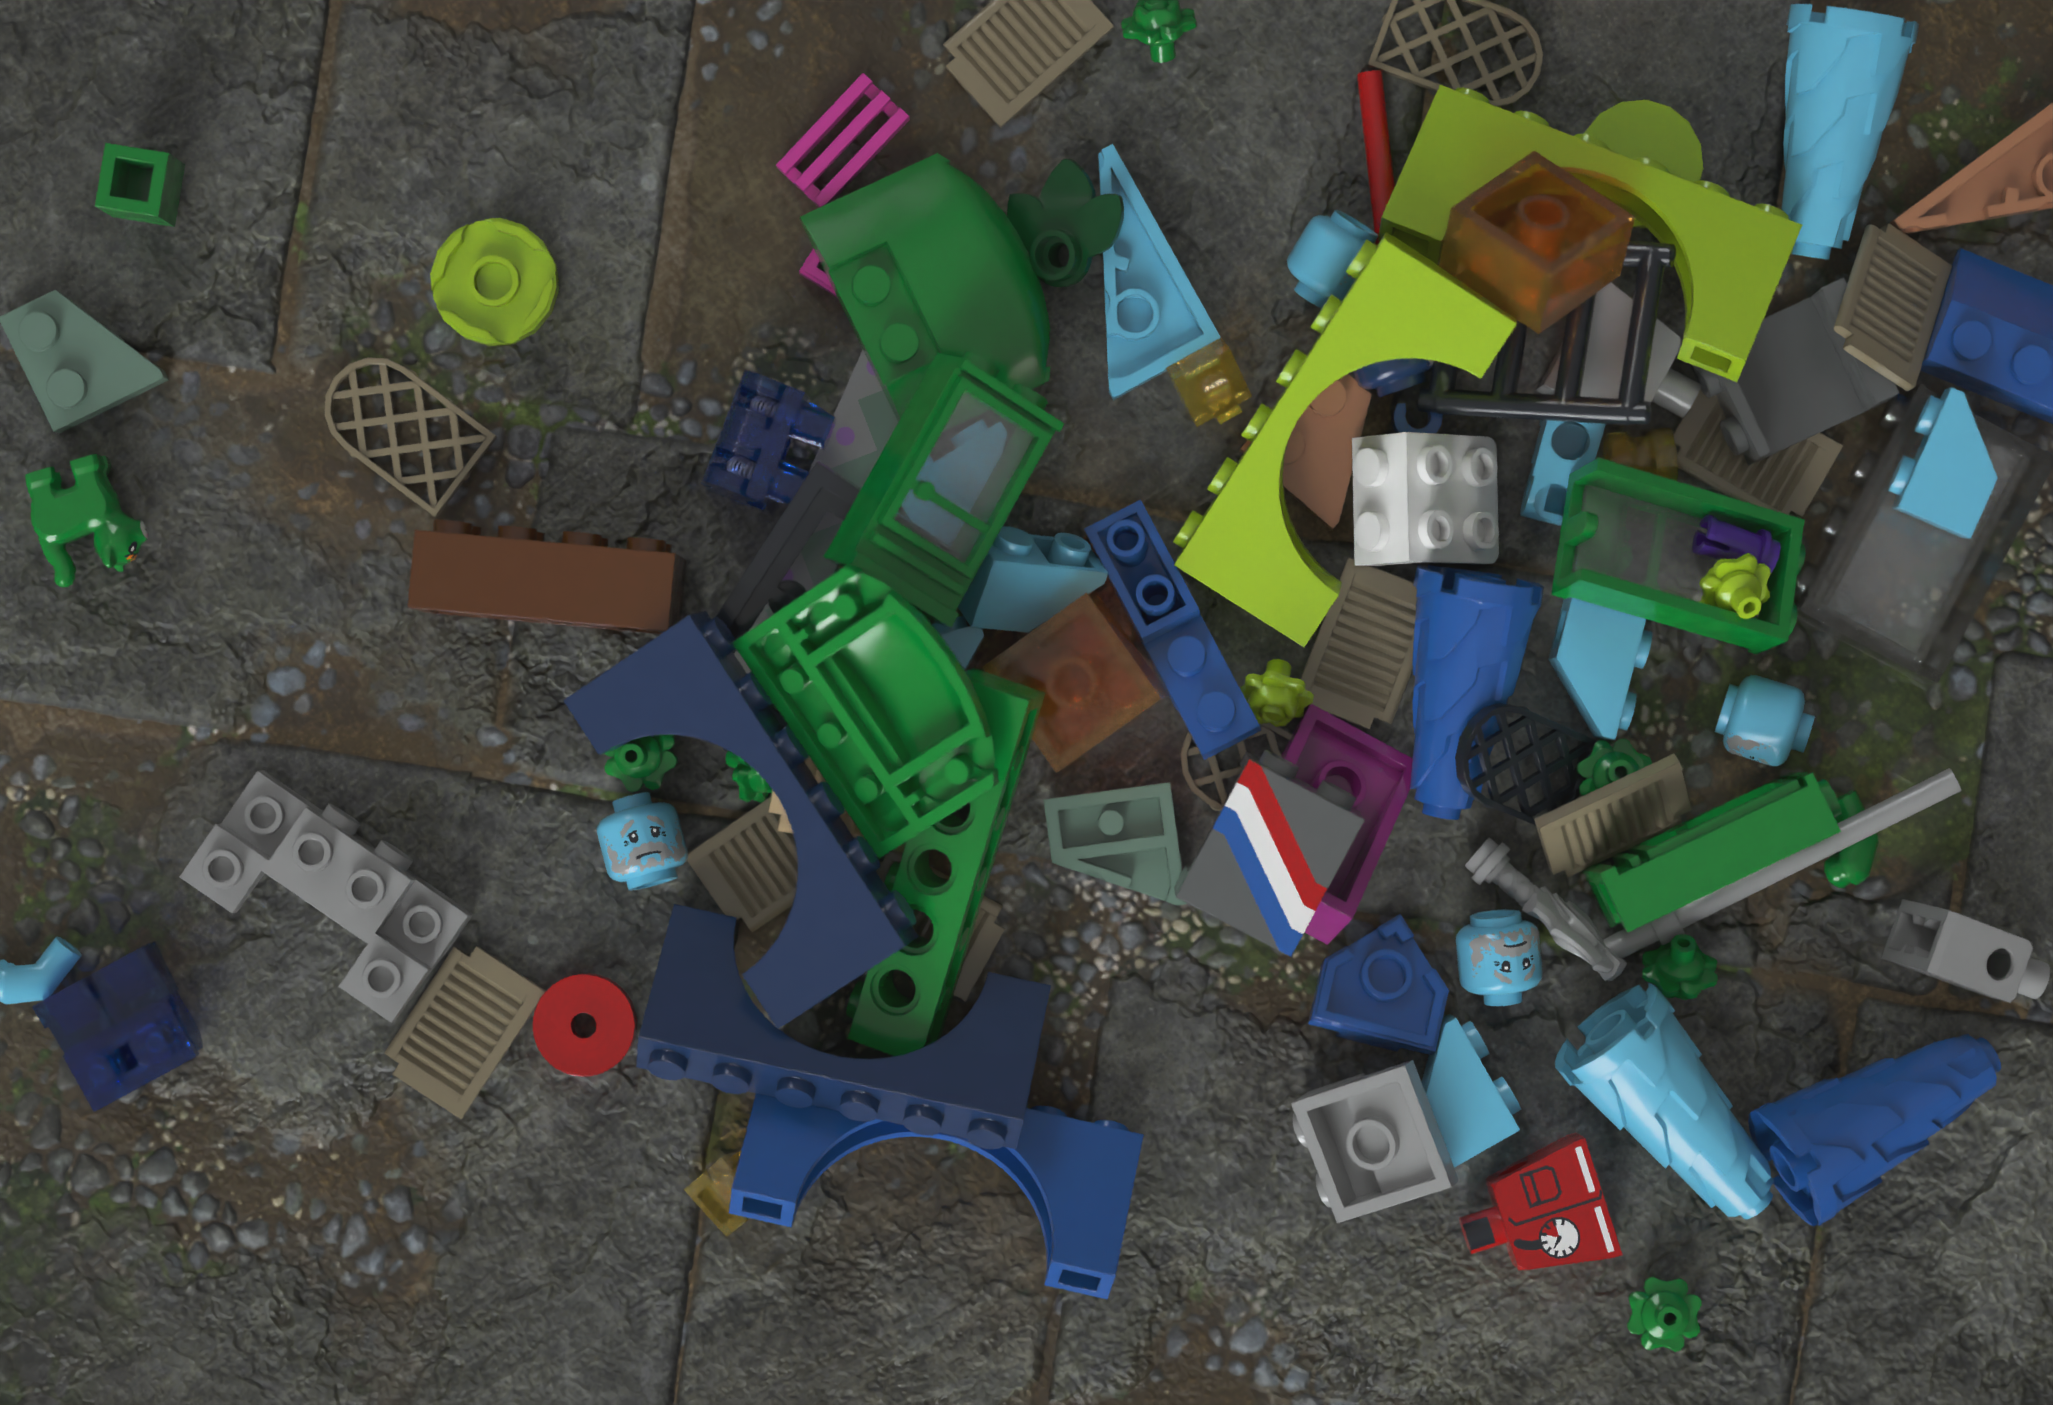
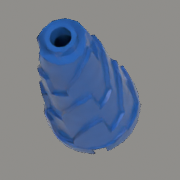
(1464, 658)
(1853, 1129)

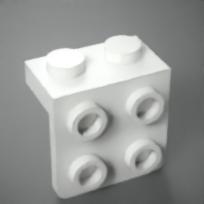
(1425, 499)

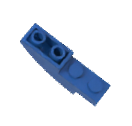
(1172, 630)

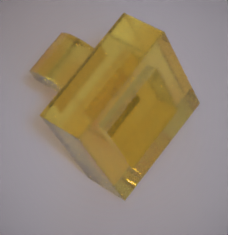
(1210, 383)
(713, 1194)

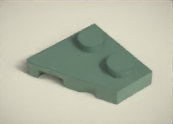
(75, 360)
(1119, 838)

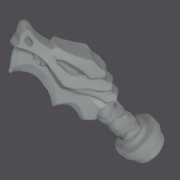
(1564, 920)

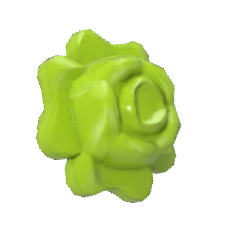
(1737, 585)
(1275, 695)

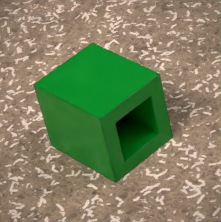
(140, 184)

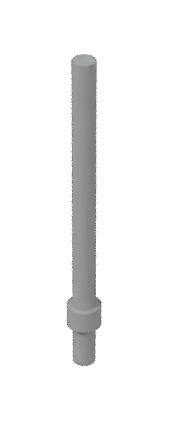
(1852, 831)

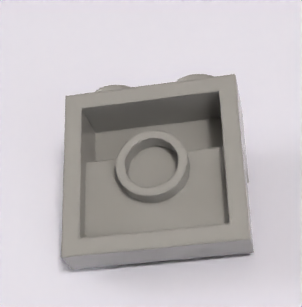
(1373, 1141)

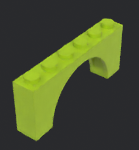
(1724, 247)
(1392, 311)

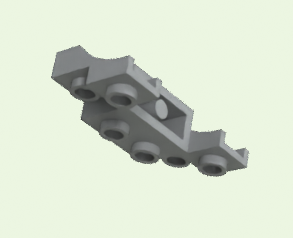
(339, 874)

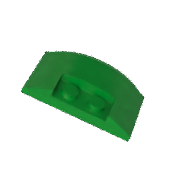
(931, 271)
(875, 705)

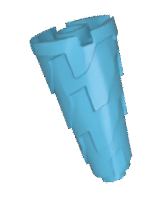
(1837, 102)
(1652, 1083)

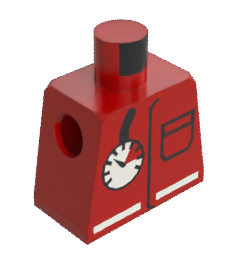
(1546, 1210)

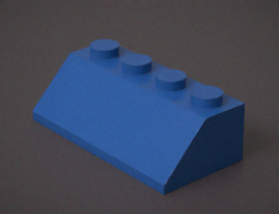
(1995, 335)

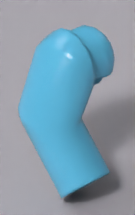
(40, 979)

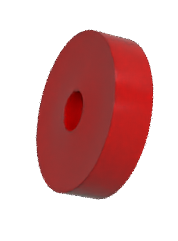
(555, 1028)

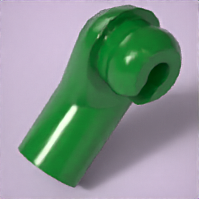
(1856, 861)

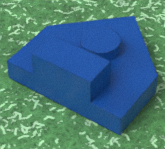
(1381, 992)

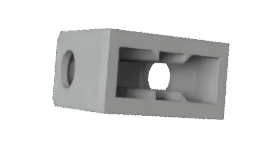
(1606, 357)
(1965, 953)

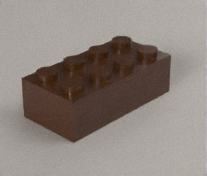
(544, 581)

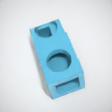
(1557, 453)

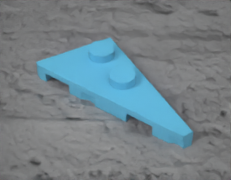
(1148, 298)

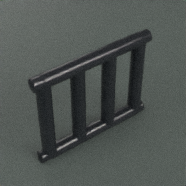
(1566, 402)

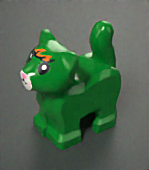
(75, 512)

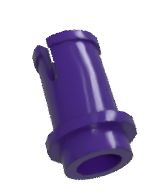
(1732, 542)

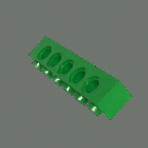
(881, 1013)

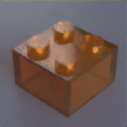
(1536, 241)
(1088, 675)

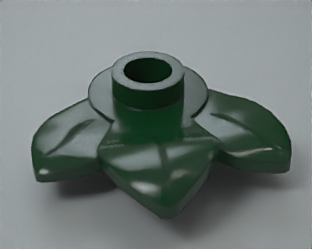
(1067, 215)

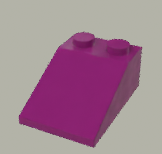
(1378, 779)

